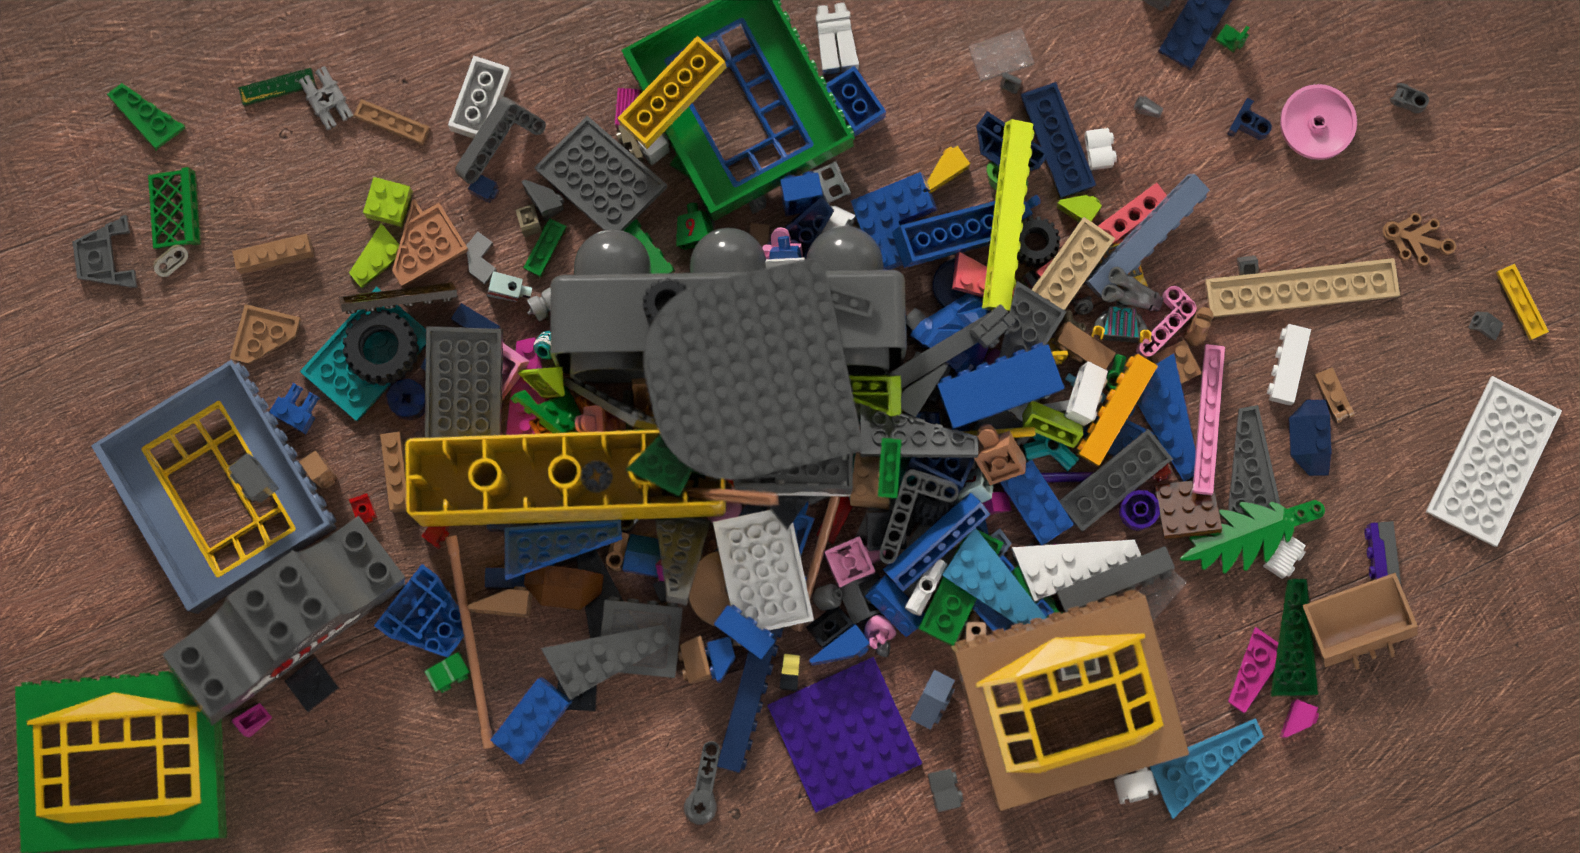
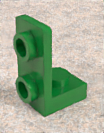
(1232, 38)

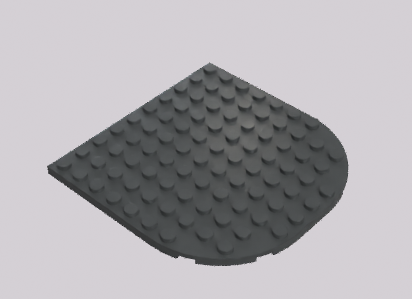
(752, 373)

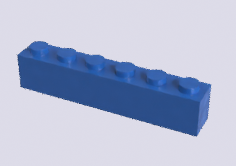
(937, 541)

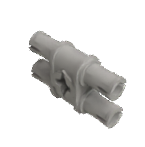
(329, 88)

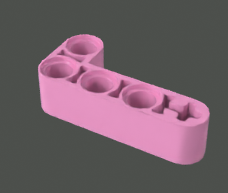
(1164, 326)

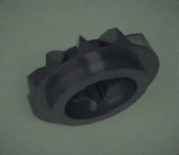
(591, 484)

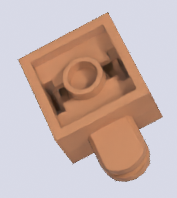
(999, 455)

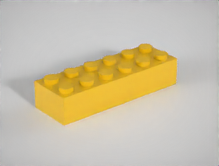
(672, 92)

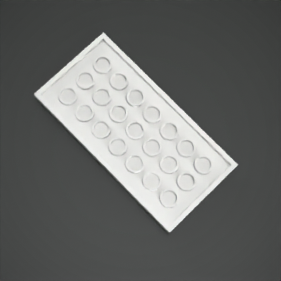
(1493, 461)

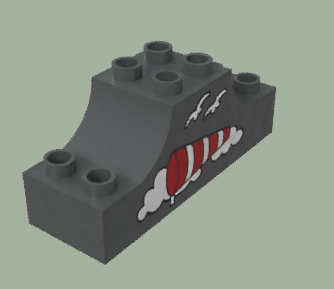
(283, 618)

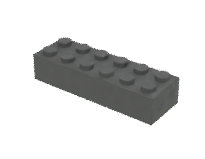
(1118, 579)

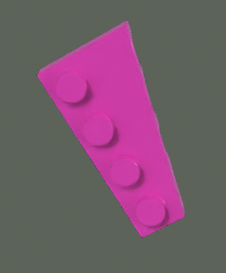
(1254, 670)

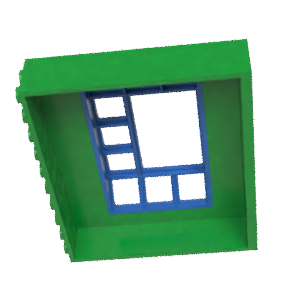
(790, 73)

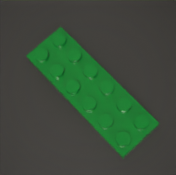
(951, 605)

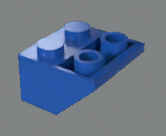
(722, 657)

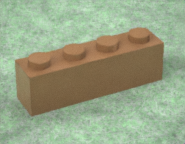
(273, 253)
(395, 470)

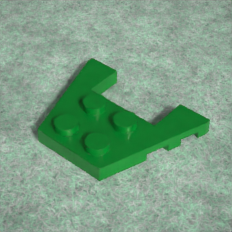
(556, 414)

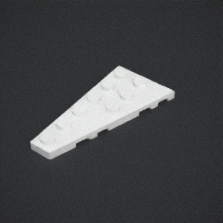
(1062, 565)

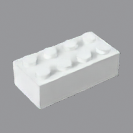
(479, 94)

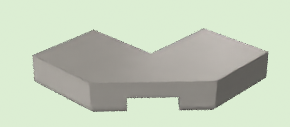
(477, 265)

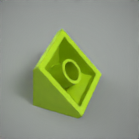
(545, 381)

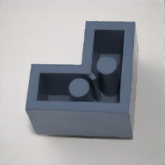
(933, 700)

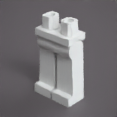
(839, 25)

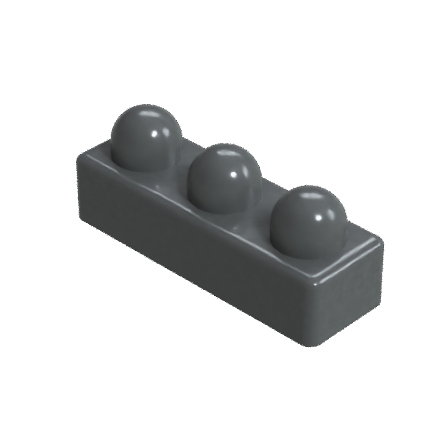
(602, 323)

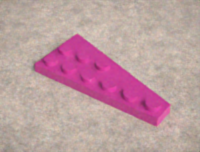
(517, 417)

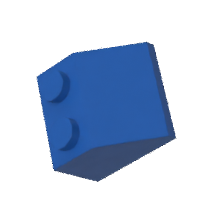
(642, 556)

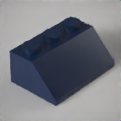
(947, 468)

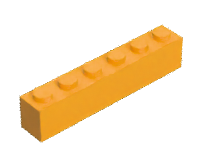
(1117, 409)

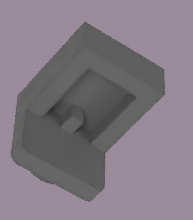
(1486, 324)

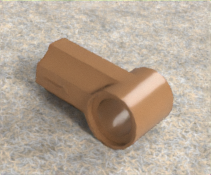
(618, 550)

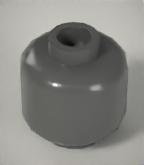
(827, 597)

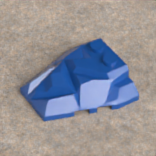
(949, 321)
(424, 615)

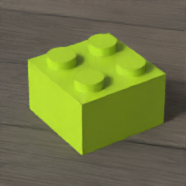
(388, 202)

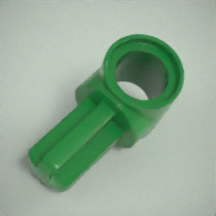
(1117, 368)

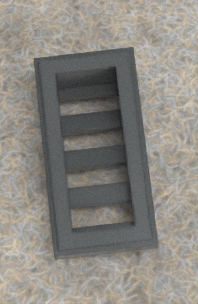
(1010, 83)

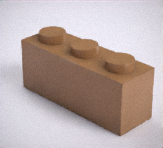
(1082, 346)
(319, 470)

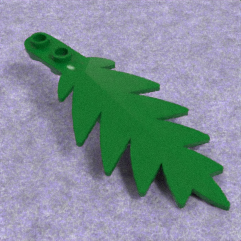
(1249, 533)

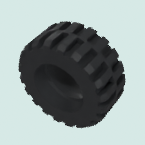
(363, 329)

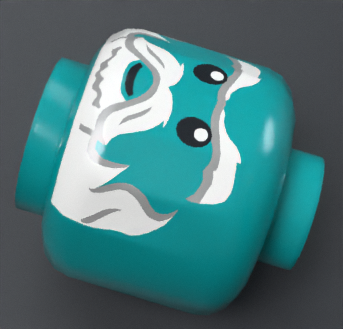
(542, 345)

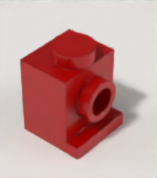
(363, 500)
(436, 534)

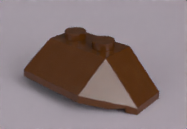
(563, 586)

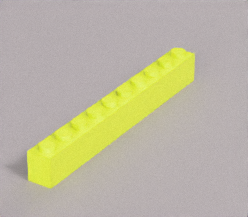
(1008, 214)

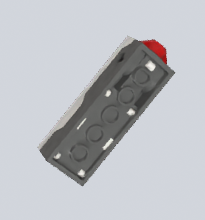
(819, 478)

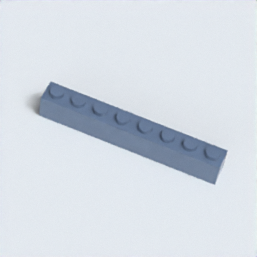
(1150, 231)

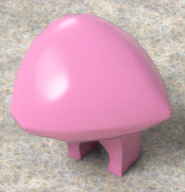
(879, 630)

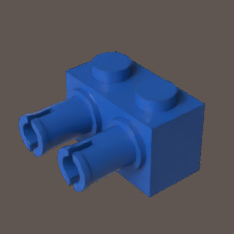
(296, 417)

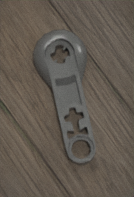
(703, 790)

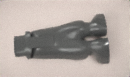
(1132, 293)

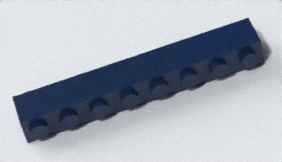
(745, 708)

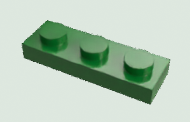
(545, 247)
(889, 467)

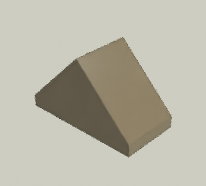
(528, 220)

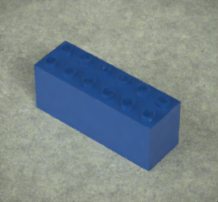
(999, 385)

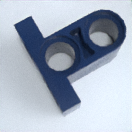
(1252, 127)

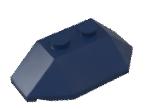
(990, 139)
(1311, 437)

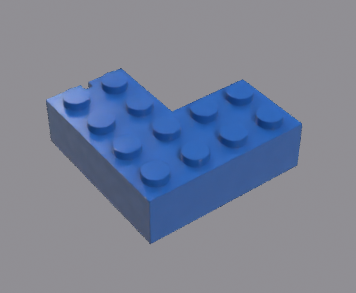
(889, 208)

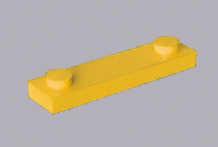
(1522, 302)

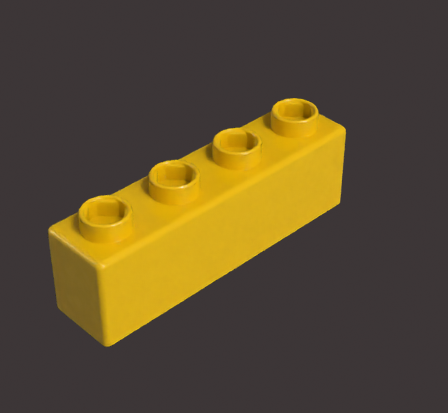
(538, 480)

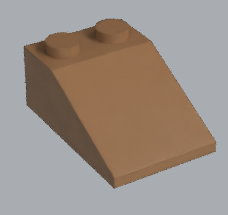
(506, 603)
(695, 661)

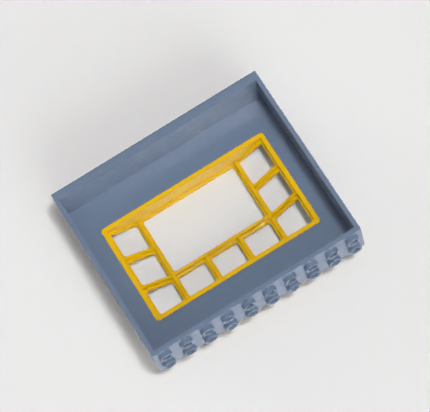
(162, 513)

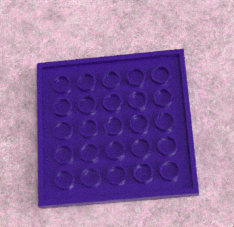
(844, 734)

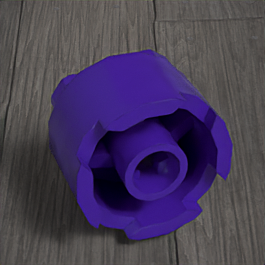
(1139, 499)

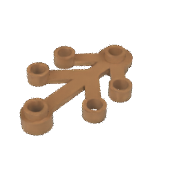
(1415, 238)

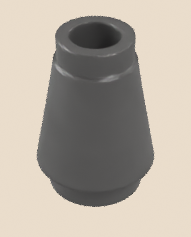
(1147, 107)

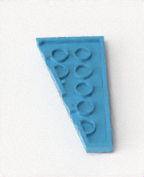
(987, 578)
(1190, 775)

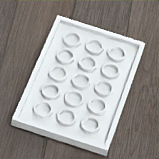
(763, 570)

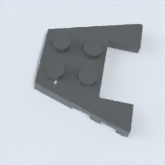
(95, 256)

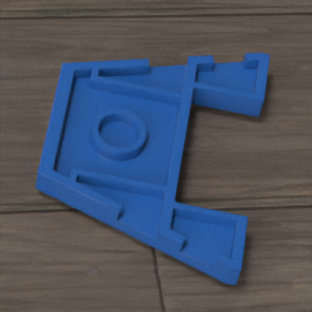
(996, 620)

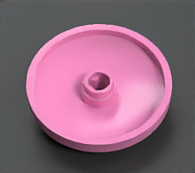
(1322, 106)

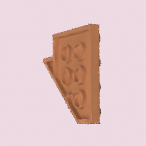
(426, 244)

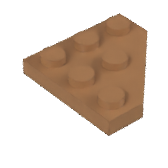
(262, 333)

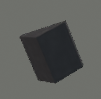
(829, 626)

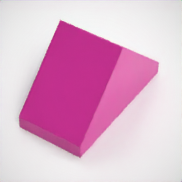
(998, 503)
(252, 720)

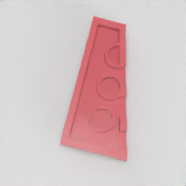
(969, 275)

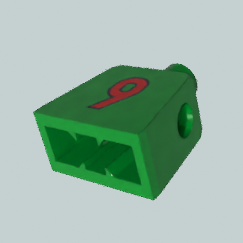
(692, 227)

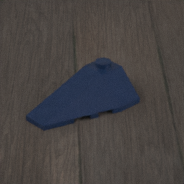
(809, 224)

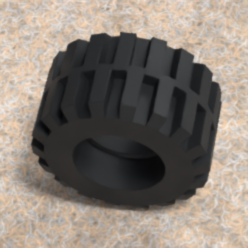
(1050, 235)
(657, 291)
(928, 509)

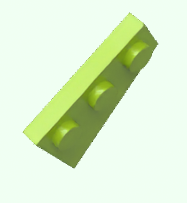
(376, 257)

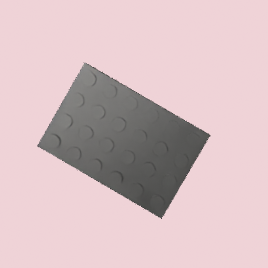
(600, 176)
(463, 382)

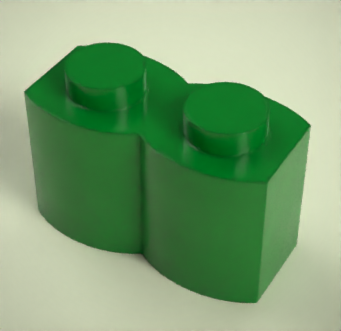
(447, 673)

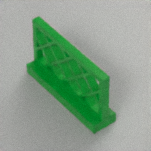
(189, 203)

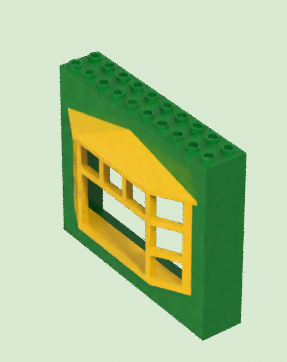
(122, 822)

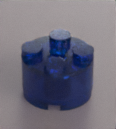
(398, 404)

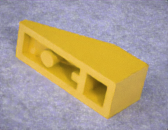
(948, 167)

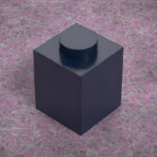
(484, 189)

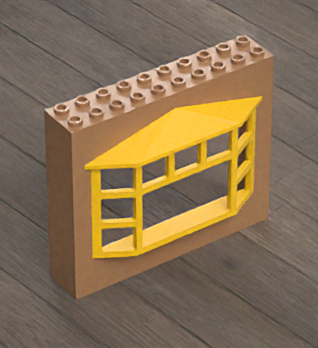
(1052, 645)

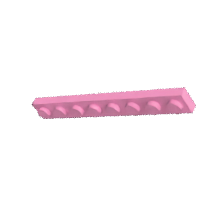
(1208, 419)

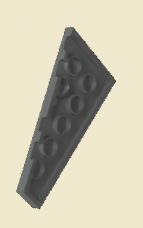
(1034, 318)
(680, 552)
(593, 660)

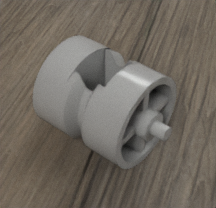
(541, 305)

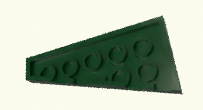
(661, 467)
(1295, 653)

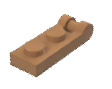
(1334, 394)

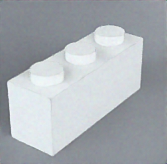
(1086, 394)

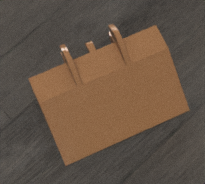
(1361, 621)

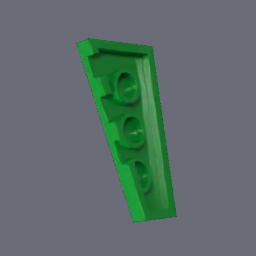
(145, 117)

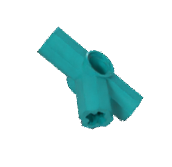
(1040, 448)

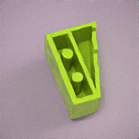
(877, 392)

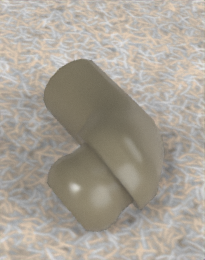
(1068, 317)

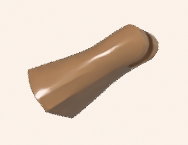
(1200, 323)

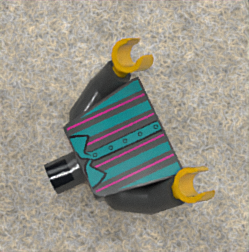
(1121, 325)

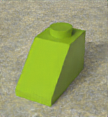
(1080, 207)

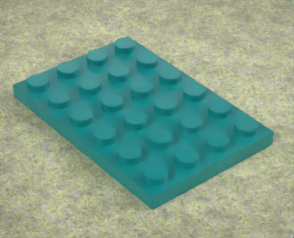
(337, 380)

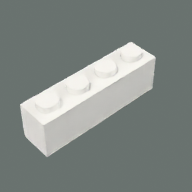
(1289, 364)

